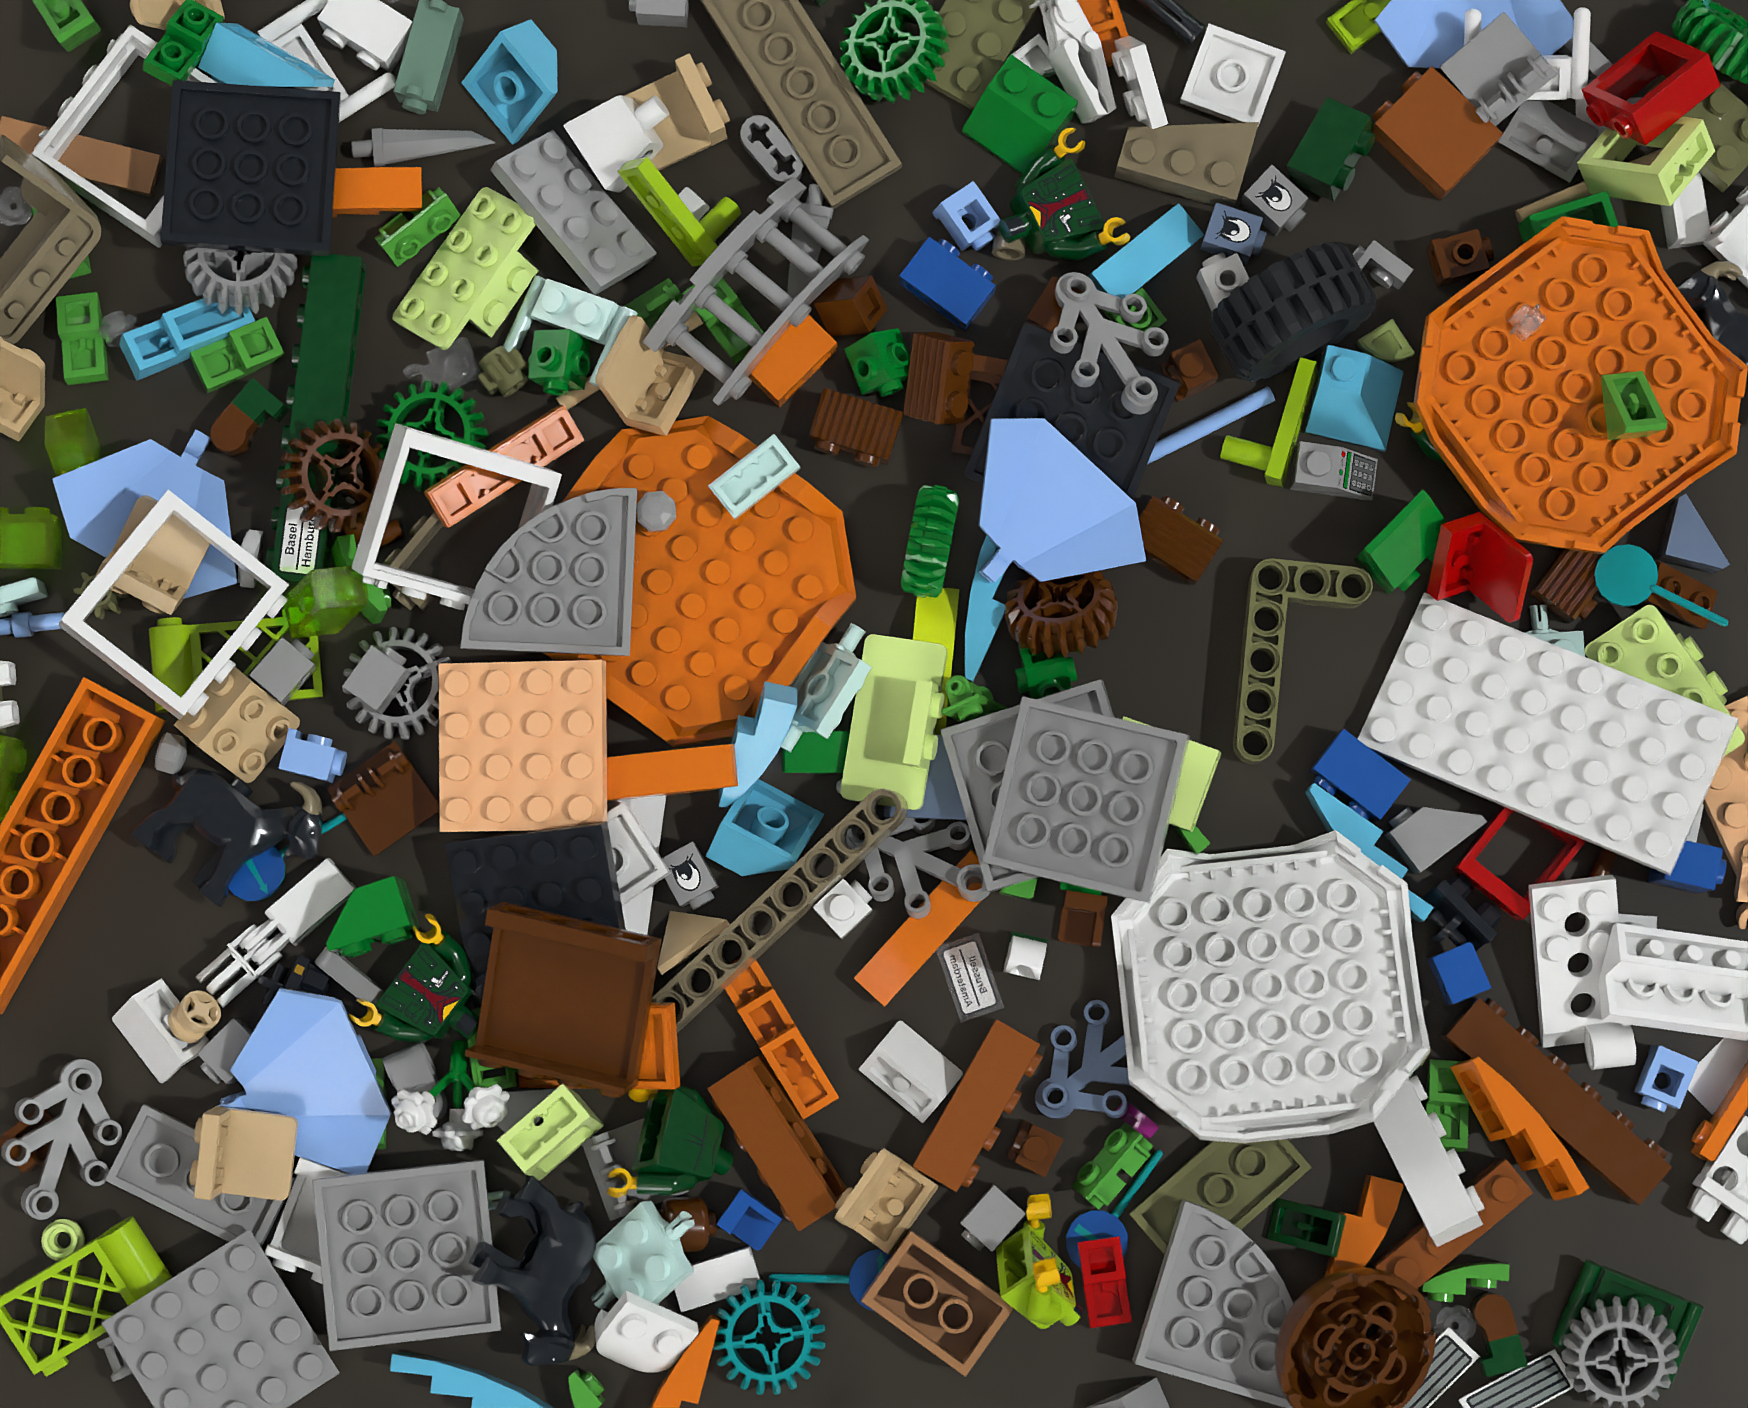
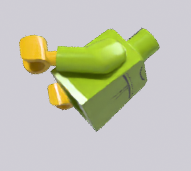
(1033, 1275)

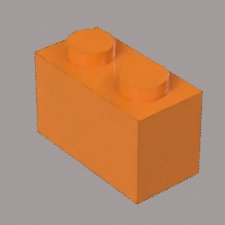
(793, 360)

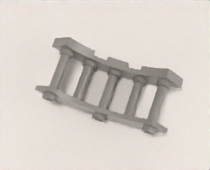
(732, 258)

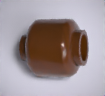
(705, 1221)

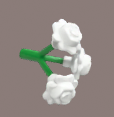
(482, 1108)

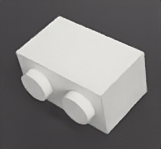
(368, 28)

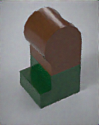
(243, 417)
(1499, 1334)

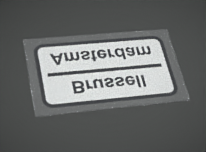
(969, 977)

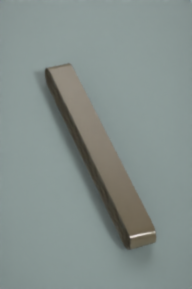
(774, 903)

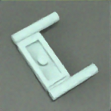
(569, 309)

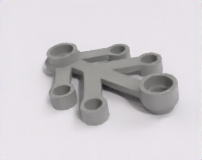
(1106, 335)
(913, 855)
(62, 1132)

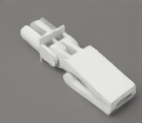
(1077, 58)
(294, 915)

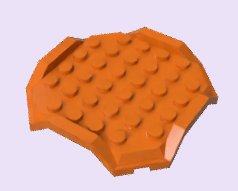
(1529, 416)
(712, 594)

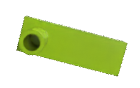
(691, 237)
(1277, 459)

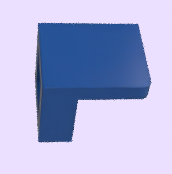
(1459, 973)
(749, 1220)

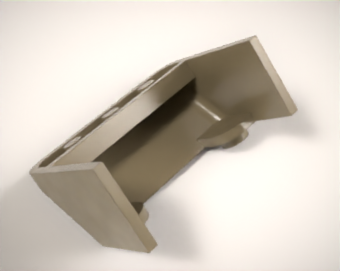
(47, 247)

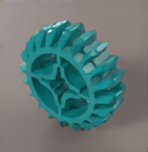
(804, 1331)

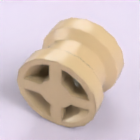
(198, 1006)

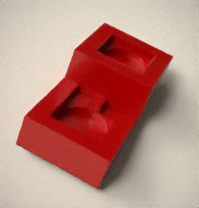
(1104, 1282)

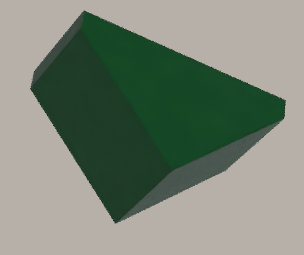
(1306, 1227)

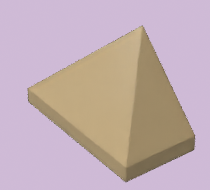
(686, 936)

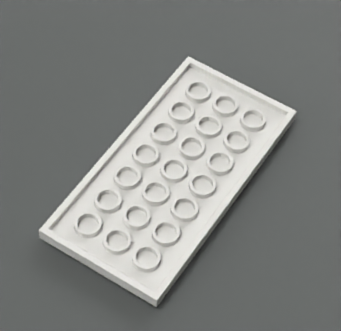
(1548, 733)

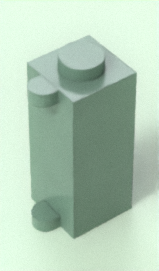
(428, 56)

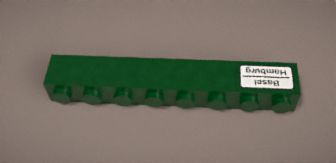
(320, 394)

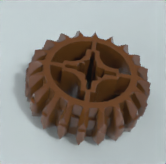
(320, 465)
(1061, 613)

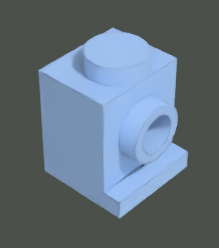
(969, 204)
(312, 757)
(1678, 1071)

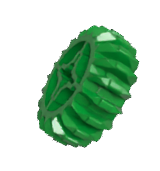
(1717, 32)
(904, 58)
(434, 419)
(930, 541)

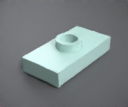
(754, 476)
(20, 593)

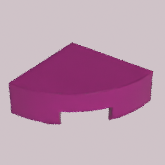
(1139, 1121)

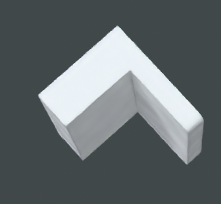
(1687, 218)
(146, 1028)
(911, 1071)
(717, 1278)

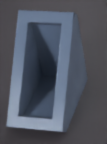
(1688, 540)

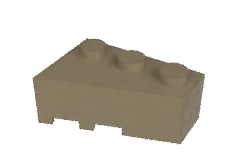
(1189, 160)

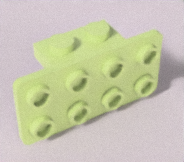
(472, 274)
(1652, 652)
(895, 720)

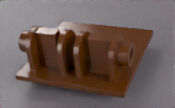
(384, 798)

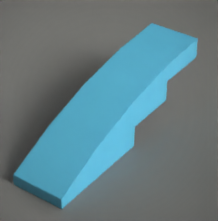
(983, 615)
(1363, 834)
(465, 1381)

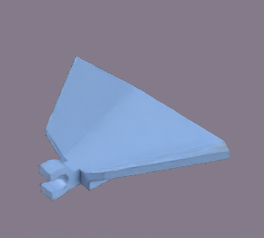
(1433, 30)
(103, 493)
(1052, 506)
(317, 1069)

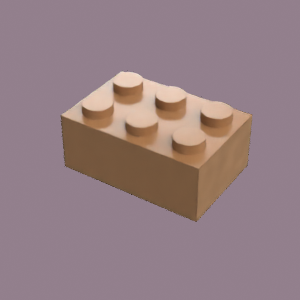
(937, 1302)

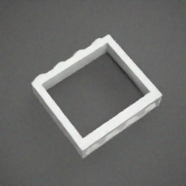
(77, 112)
(540, 498)
(221, 664)

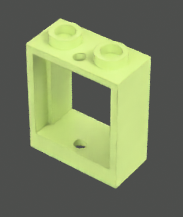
(1684, 145)
(565, 1128)

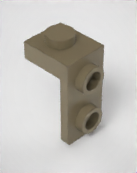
(422, 534)

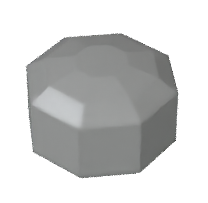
(656, 511)
(171, 753)

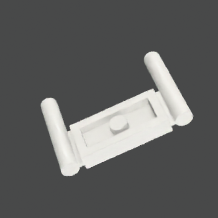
(292, 37)
(1571, 70)

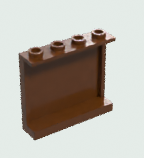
(565, 999)

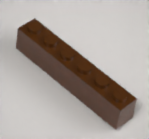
(1570, 1110)

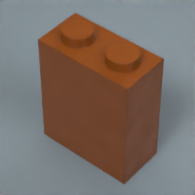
(1434, 132)

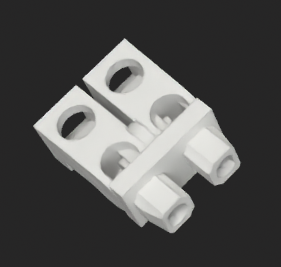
(1726, 1184)

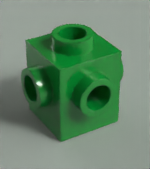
(559, 361)
(880, 362)
(1043, 675)

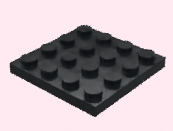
(251, 168)
(1091, 418)
(547, 870)

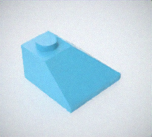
(515, 78)
(1354, 399)
(763, 831)

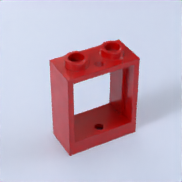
(1688, 83)
(1494, 888)

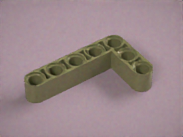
(1272, 641)

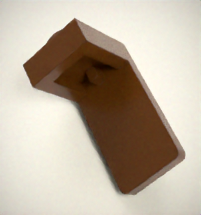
(1686, 588)

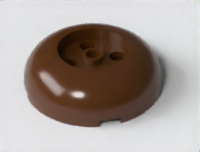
(1380, 1369)

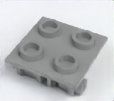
(1498, 69)
(612, 1151)

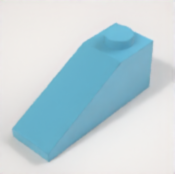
(245, 58)

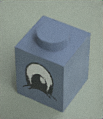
(1233, 232)

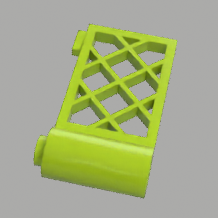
(179, 655)
(129, 1264)

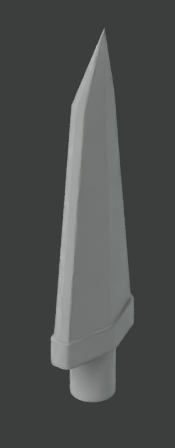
(398, 145)
(797, 279)

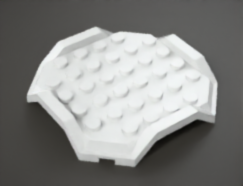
(1270, 990)

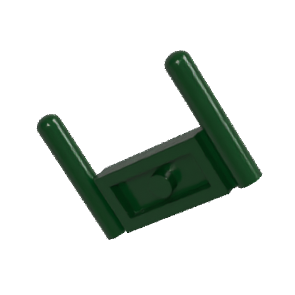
(1604, 1283)

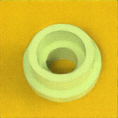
(50, 1235)

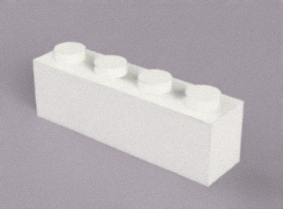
(1426, 1166)

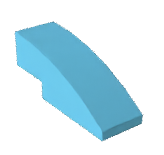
(1147, 253)
(177, 334)
(760, 738)

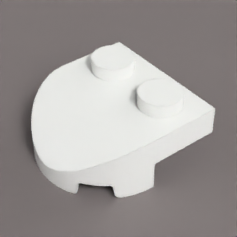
(643, 1334)

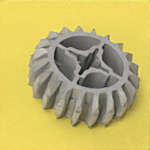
(256, 282)
(418, 676)
(1637, 1353)

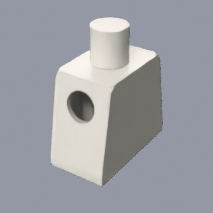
(617, 134)

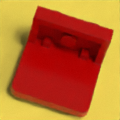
(1482, 559)

